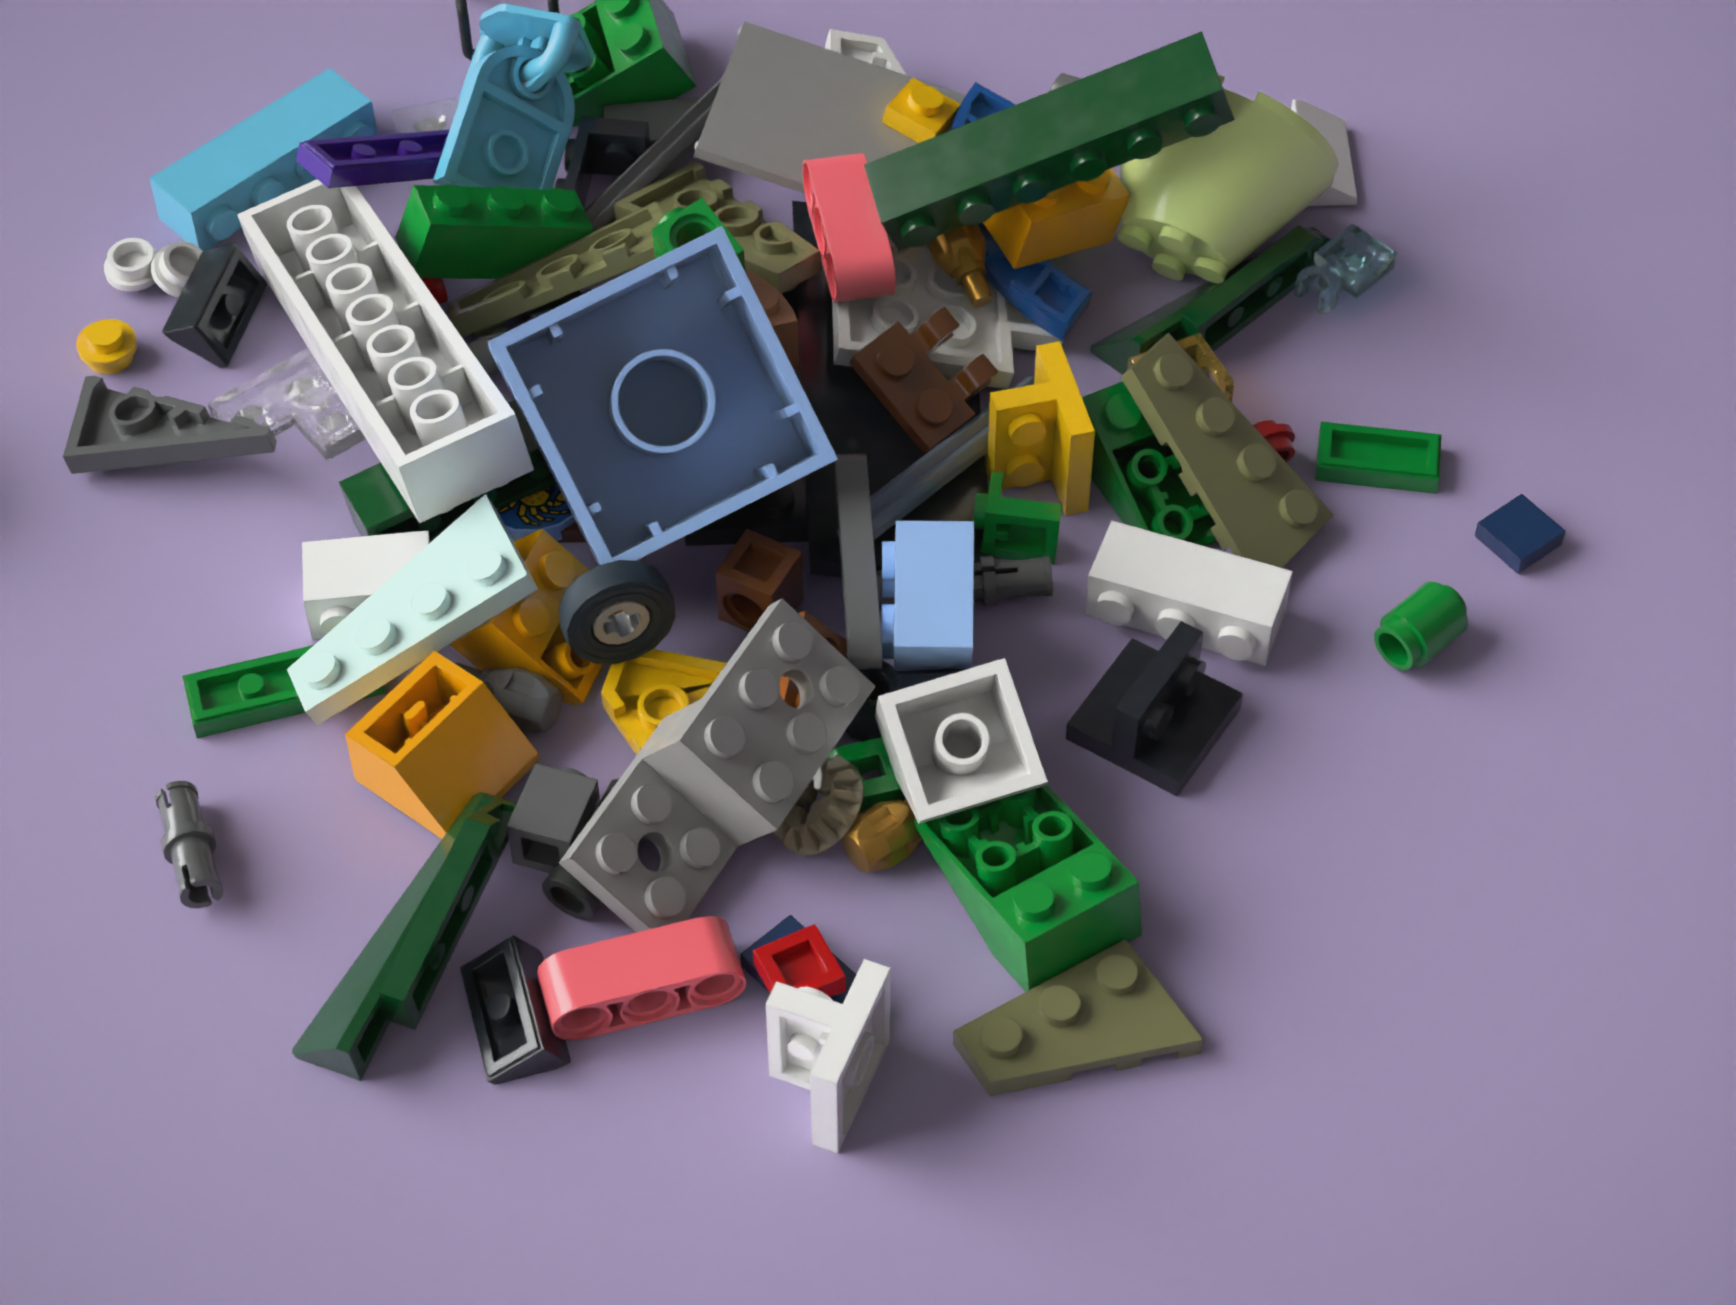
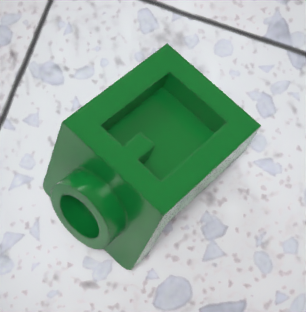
(1016, 526)

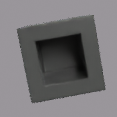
(550, 815)

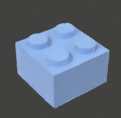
(932, 585)

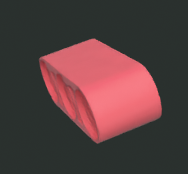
(848, 228)
(641, 978)

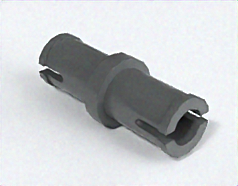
(188, 844)

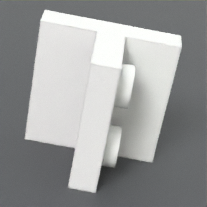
(830, 1046)

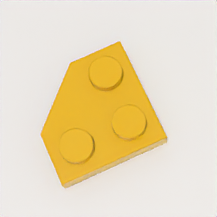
(652, 687)

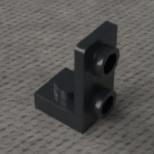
(602, 148)

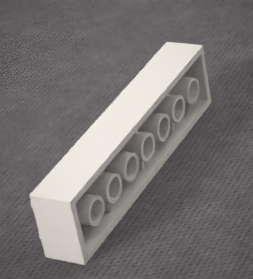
(386, 347)

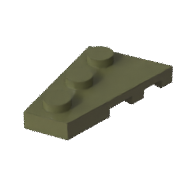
(1076, 1022)

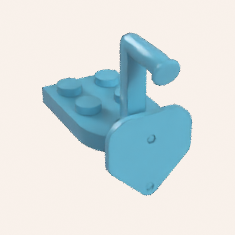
(502, 127)

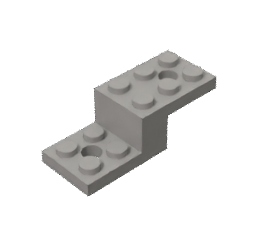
(719, 772)

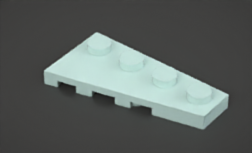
(428, 604)

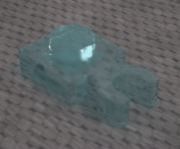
(1348, 263)

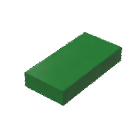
(1378, 457)

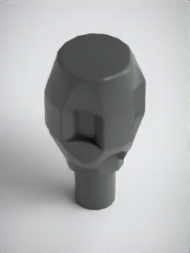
(525, 696)

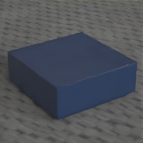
(1519, 533)

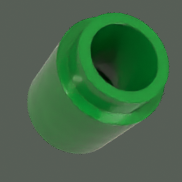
(1421, 626)

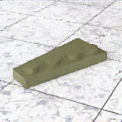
(768, 247)
(559, 273)

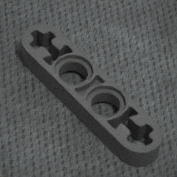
(858, 561)

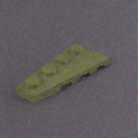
(1243, 482)

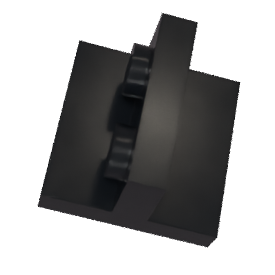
(1156, 711)

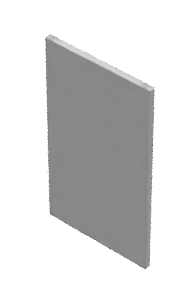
(798, 104)

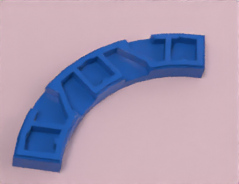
(1035, 290)

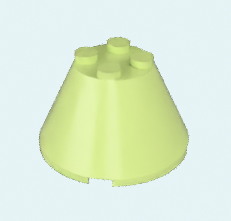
(1224, 193)

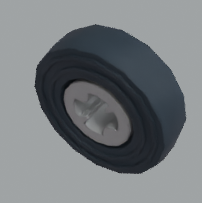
(614, 587)

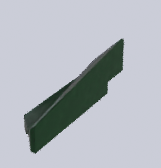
(1221, 308)
(412, 945)

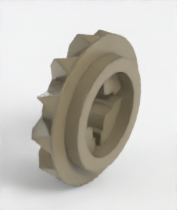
(829, 817)

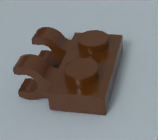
(912, 385)

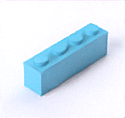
(256, 159)

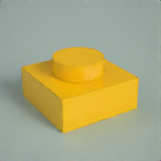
(920, 111)

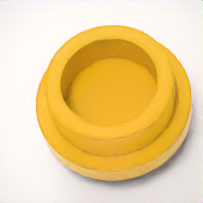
(107, 345)

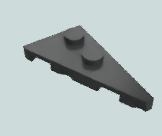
(148, 430)

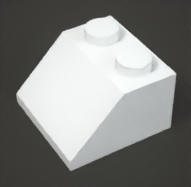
(959, 741)

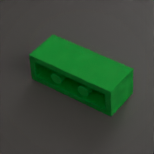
(486, 229)

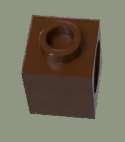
(755, 576)

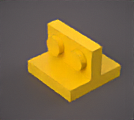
(1044, 432)

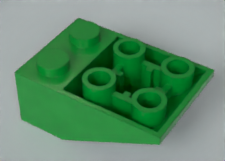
(634, 59)
(1139, 473)
(1035, 883)

